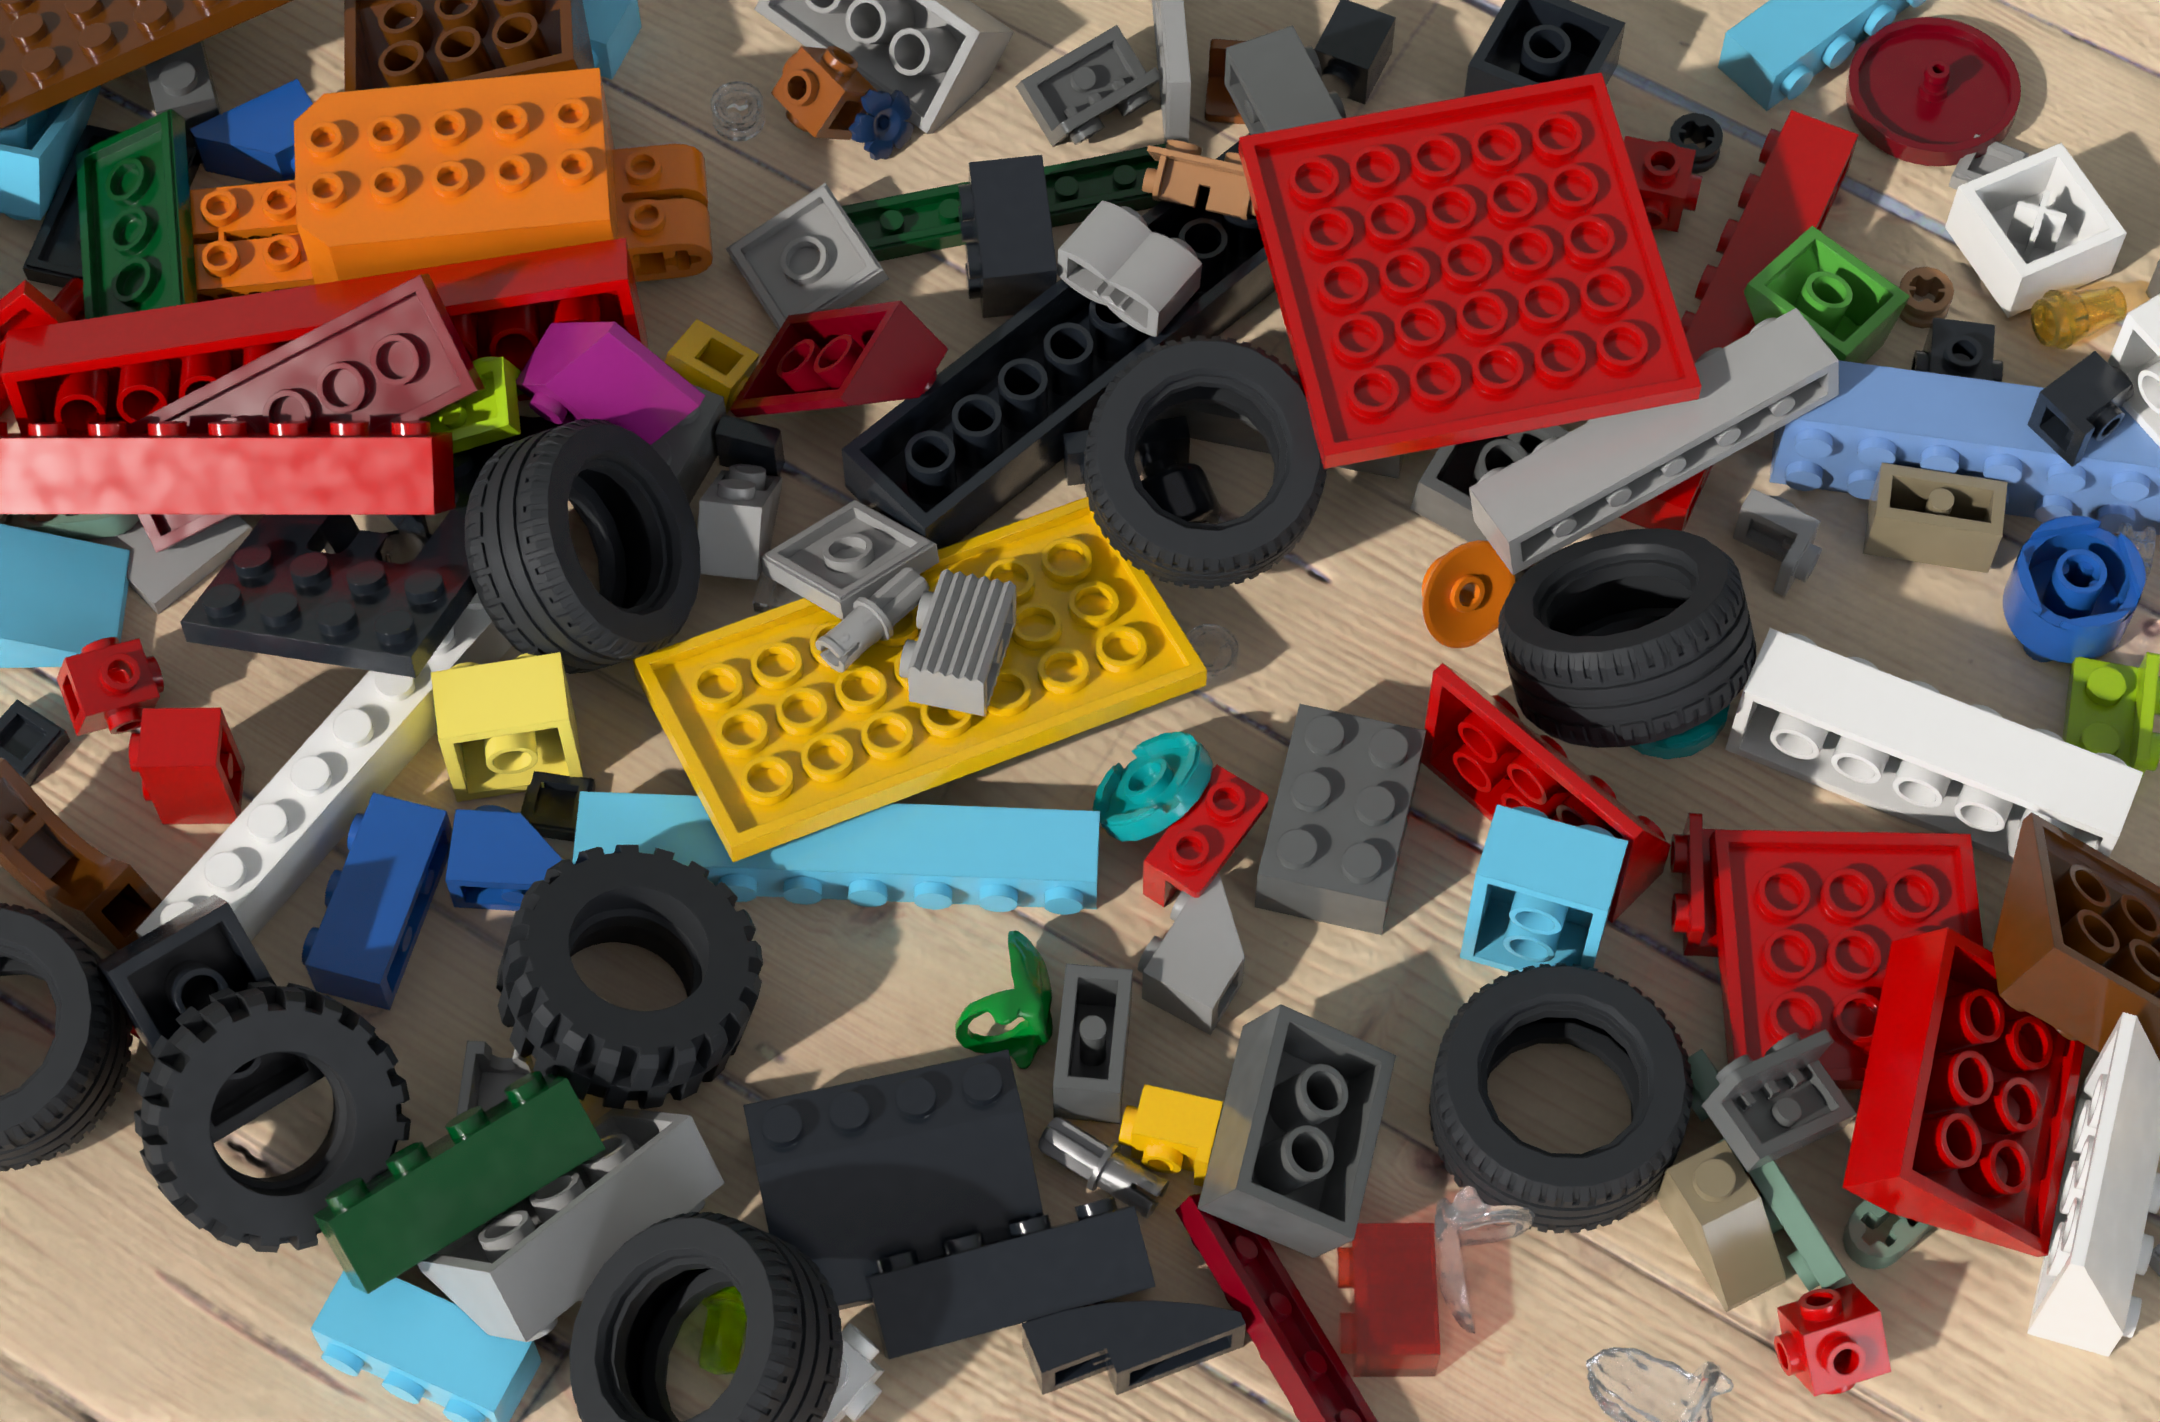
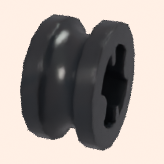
(1699, 129)

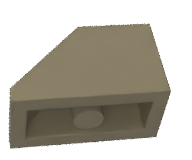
(1722, 1224)

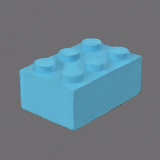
(1541, 892)

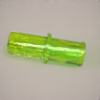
(723, 1332)

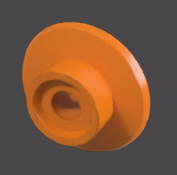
(1465, 594)

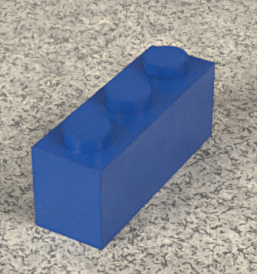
(378, 901)

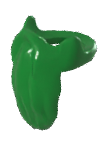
(1028, 1000)

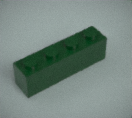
(457, 1181)

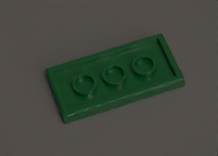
(137, 219)

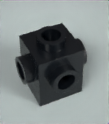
(1959, 350)

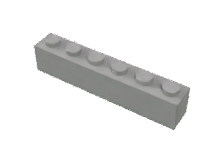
(1631, 457)

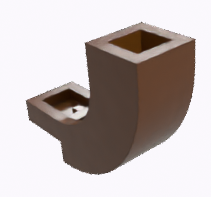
(66, 873)

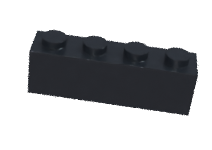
(1008, 1280)

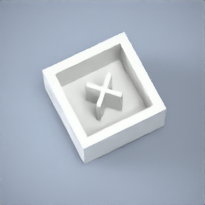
(2034, 229)

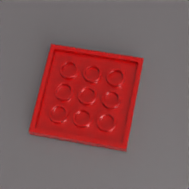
(1813, 926)

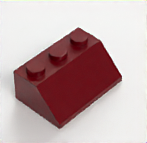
(843, 361)

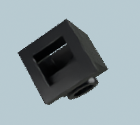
(2081, 406)

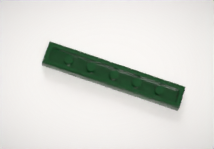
(930, 217)

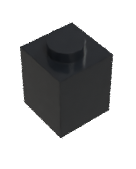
(1355, 49)

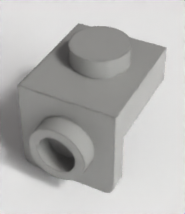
(1781, 532)

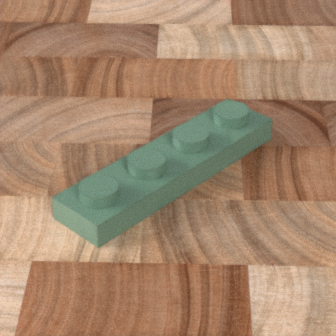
(1814, 1258)

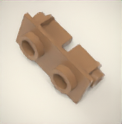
(1184, 171)

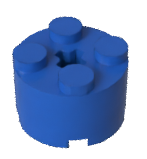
(2073, 590)

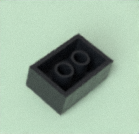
(179, 969)

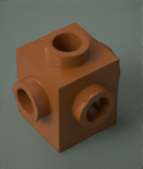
(822, 91)

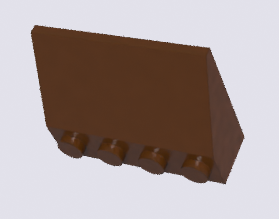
(460, 40)
(2078, 938)

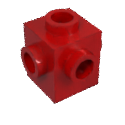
(1664, 180)
(109, 685)
(1832, 1340)

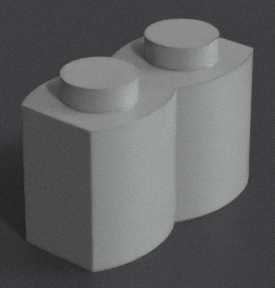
(1129, 267)

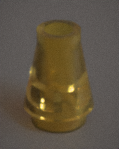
(2075, 314)

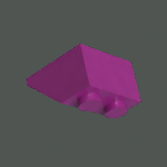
(606, 376)

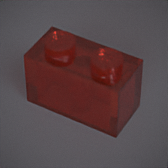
(1392, 1300)

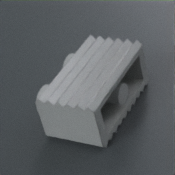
(960, 642)

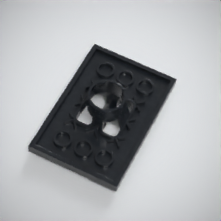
(350, 602)

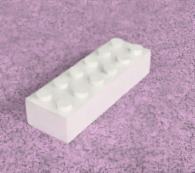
(1921, 751)

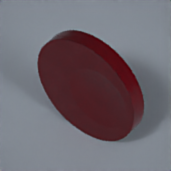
(1931, 87)

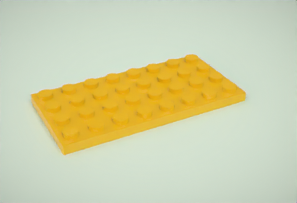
(798, 747)

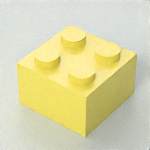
(505, 724)

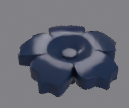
(883, 124)

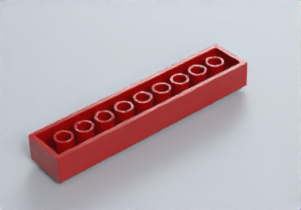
(149, 358)

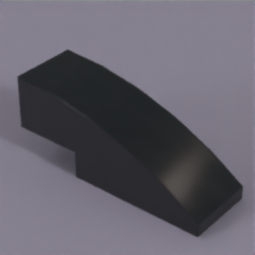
(1129, 1341)

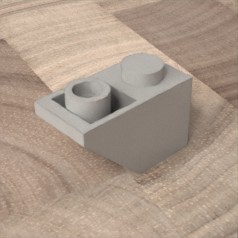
(737, 521)
(1197, 962)

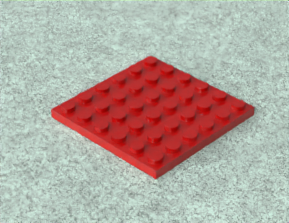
(1466, 270)

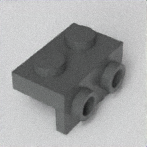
(1086, 86)
(1778, 1100)

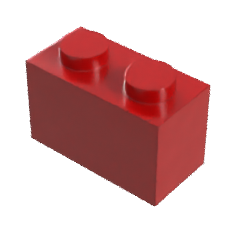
(188, 765)

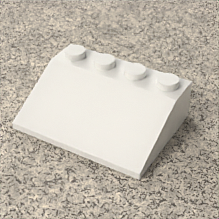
(2104, 1200)

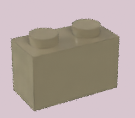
(1935, 517)

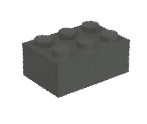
(1339, 819)
(1297, 1132)

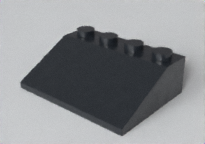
(894, 1166)

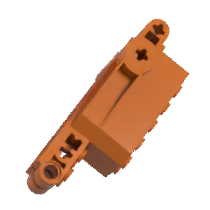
(450, 180)

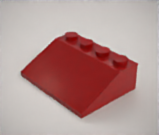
(1497, 759)
(1962, 1100)

